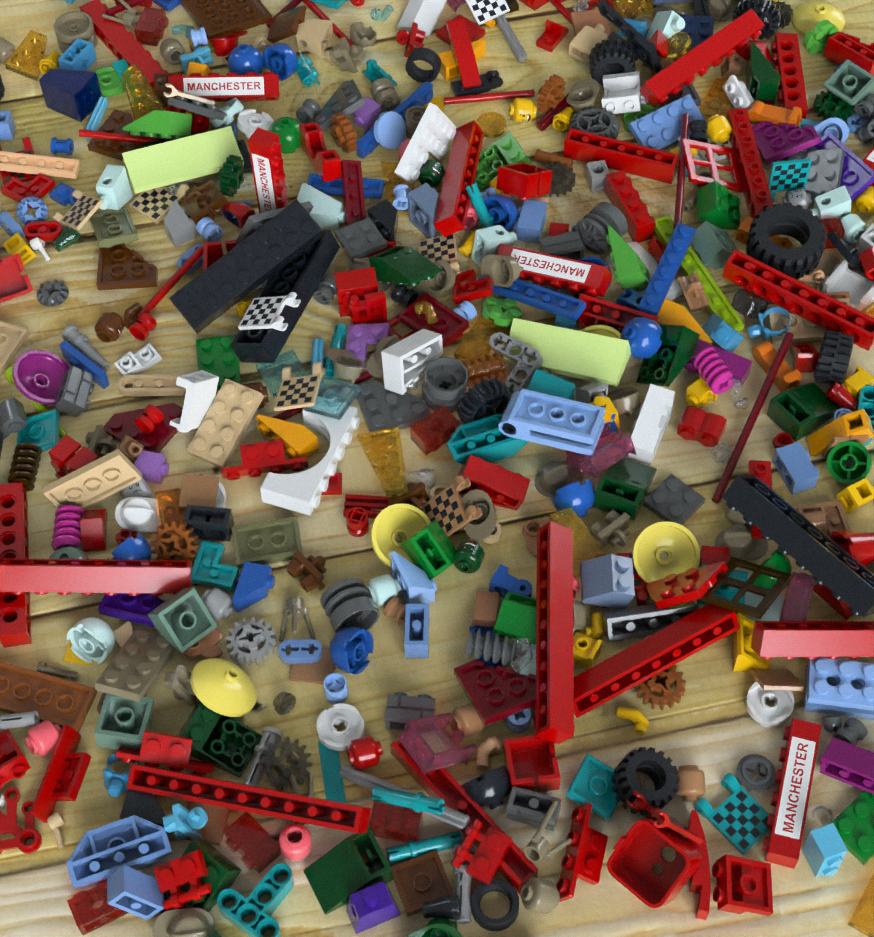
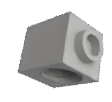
(596, 174)

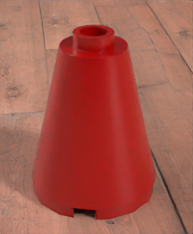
(857, 544)

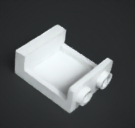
(622, 92)
(845, 280)
(199, 396)

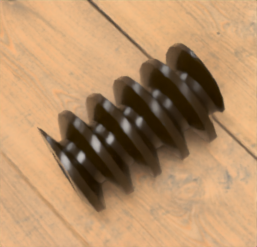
(25, 465)

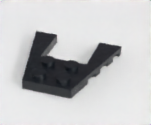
(644, 50)

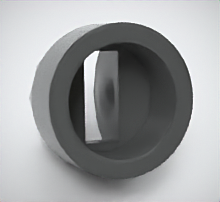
(832, 723)

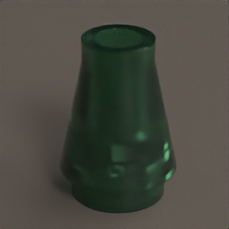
(66, 238)

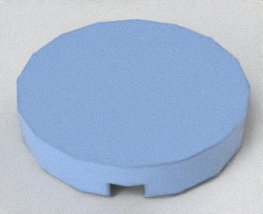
(390, 130)

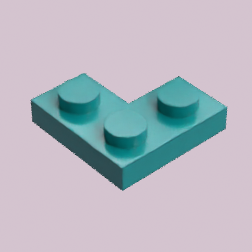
(208, 569)

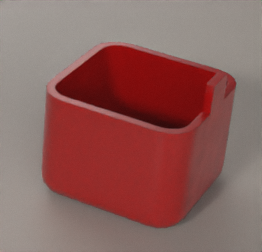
(638, 854)

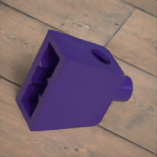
(371, 907)

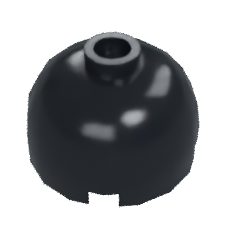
(489, 788)

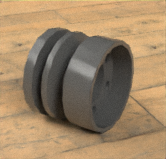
(593, 227)
(444, 383)
(349, 605)

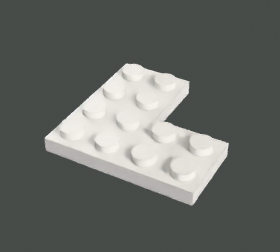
(429, 137)

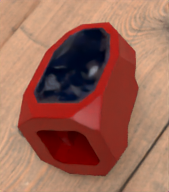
(237, 213)

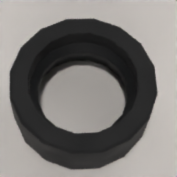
(426, 55)
(490, 923)

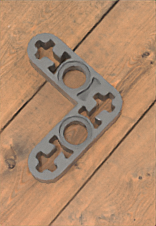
(523, 363)

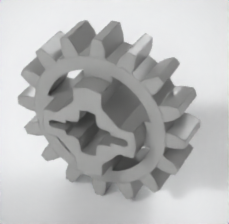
(262, 641)

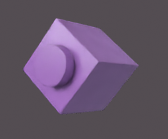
(367, 114)
(152, 466)

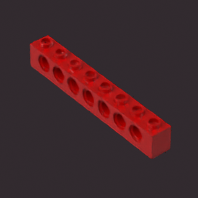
(749, 162)
(799, 298)
(14, 513)

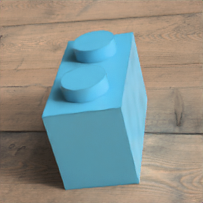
(824, 850)

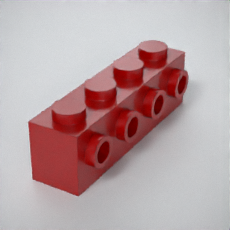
(627, 199)

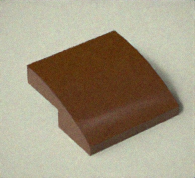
(286, 24)

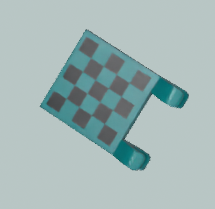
(788, 175)
(738, 817)

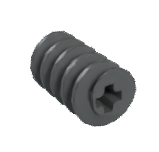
(491, 647)

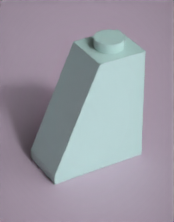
(326, 210)

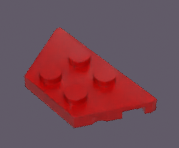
(684, 586)

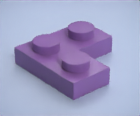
(362, 335)

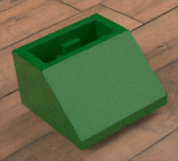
(718, 206)
(430, 549)
(517, 617)

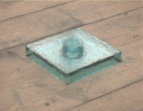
(272, 372)
(334, 398)

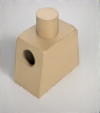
(314, 35)
(585, 40)

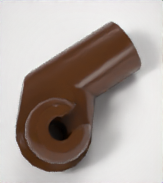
(130, 313)

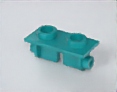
(375, 72)
(306, 73)

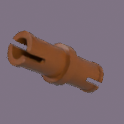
(546, 157)

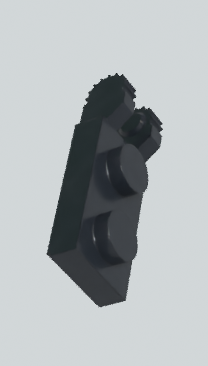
(488, 82)

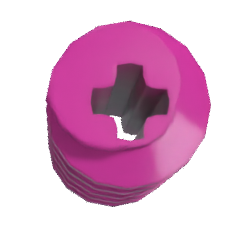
(713, 370)
(67, 527)

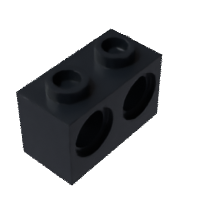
(209, 522)

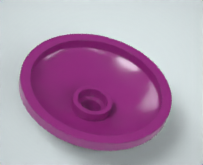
(40, 368)

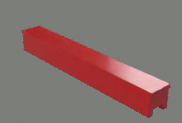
(441, 784)

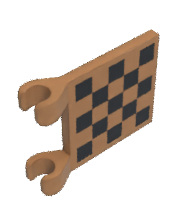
(449, 509)

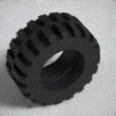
(788, 221)

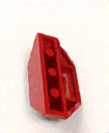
(607, 313)

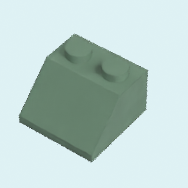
(850, 83)
(713, 245)
(183, 619)
(123, 722)

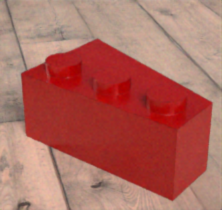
(844, 47)
(502, 486)

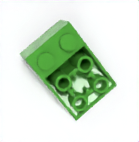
(161, 125)
(502, 152)
(629, 267)

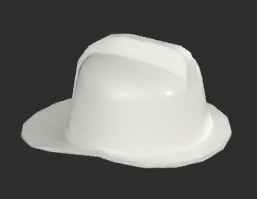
(138, 514)

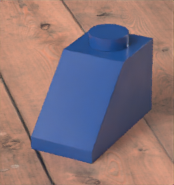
(252, 585)

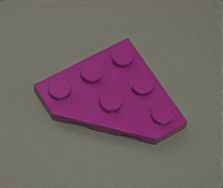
(783, 140)

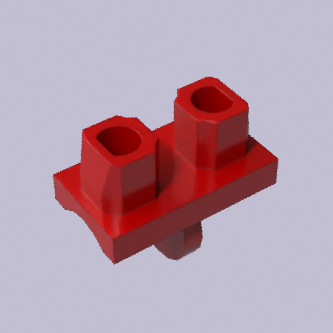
(411, 39)

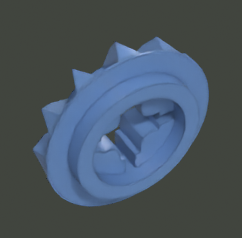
(22, 209)

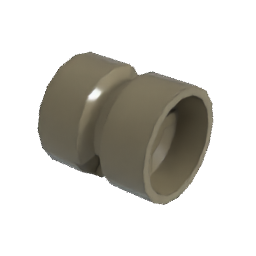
(385, 94)
(413, 117)

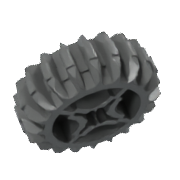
(596, 122)

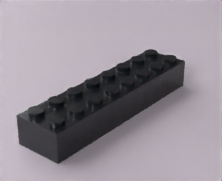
(246, 266)
(298, 276)
(804, 542)

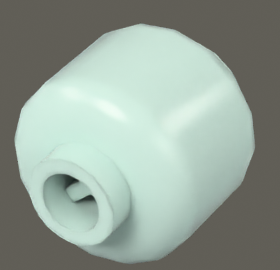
(853, 227)
(383, 589)

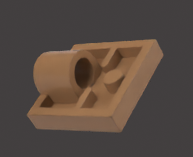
(826, 516)

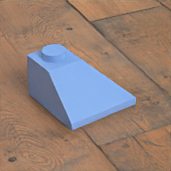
(414, 582)

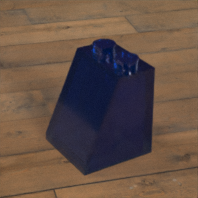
(71, 92)

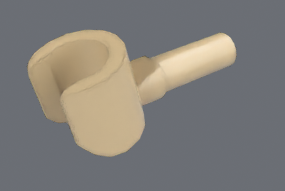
(55, 822)

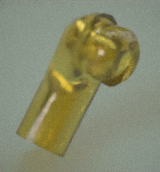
(427, 309)

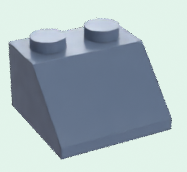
(423, 208)
(607, 581)

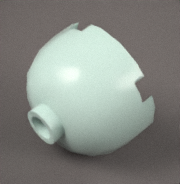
(89, 635)

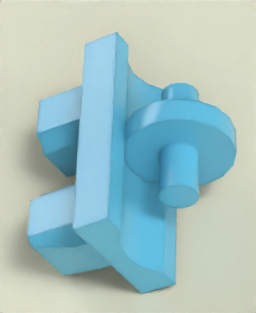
(199, 55)
(185, 822)

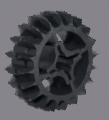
(765, 11)
(483, 400)

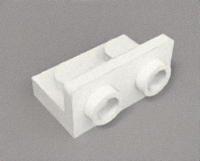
(737, 93)

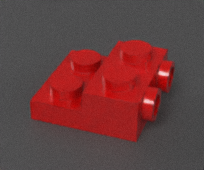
(12, 761)
(743, 885)

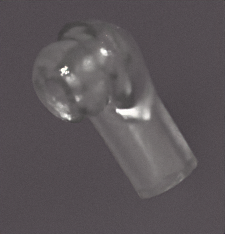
(582, 5)
(172, 188)
(736, 397)

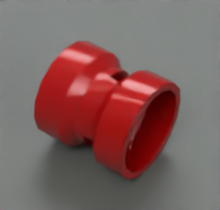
(141, 328)
(147, 421)
(357, 521)

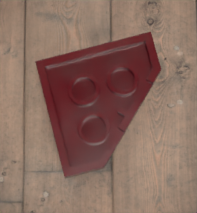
(123, 424)
(496, 691)

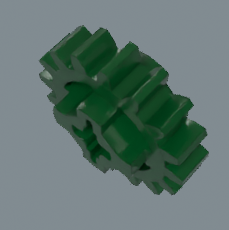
(832, 106)
(231, 175)

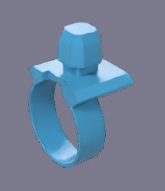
(757, 330)
(115, 782)

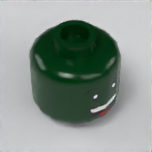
(431, 173)
(468, 555)

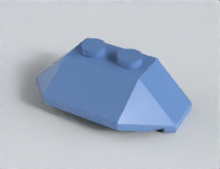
(120, 843)

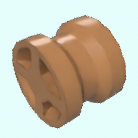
(396, 610)

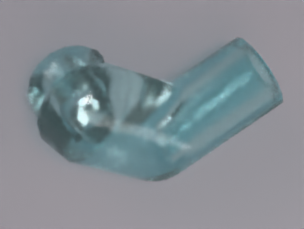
(378, 15)
(182, 29)

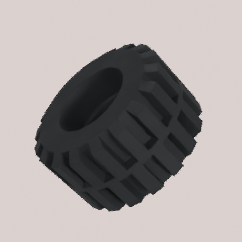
(611, 58)
(833, 357)
(654, 766)

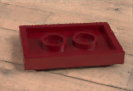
(448, 322)

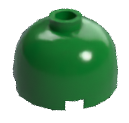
(288, 133)
(849, 462)
(779, 562)

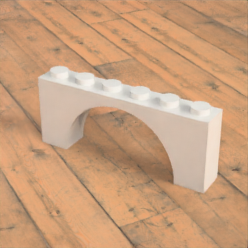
(303, 490)

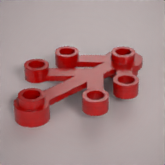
(8, 824)

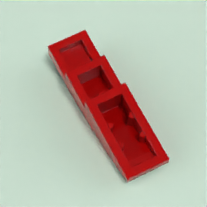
(463, 53)
(700, 879)

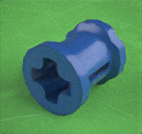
(62, 146)

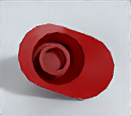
(225, 44)

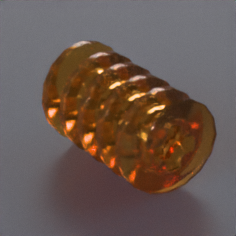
(486, 367)

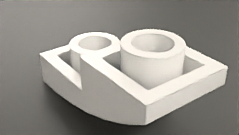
(139, 362)

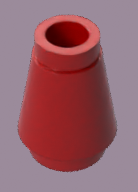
(841, 396)

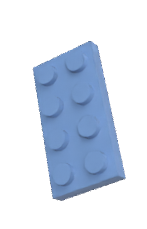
(663, 126)

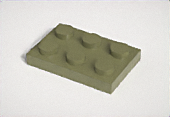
(113, 227)
(266, 541)

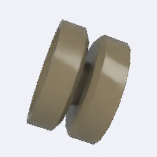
(73, 26)

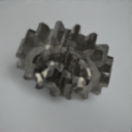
(562, 178)
(286, 752)

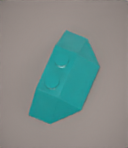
(483, 440)

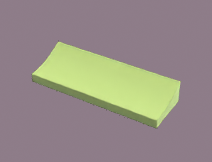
(179, 159)
(573, 351)

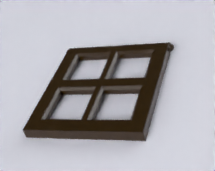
(748, 586)

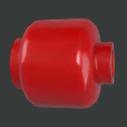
(364, 752)

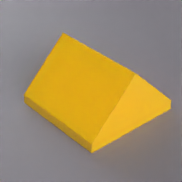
(743, 656)

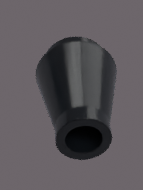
(445, 906)

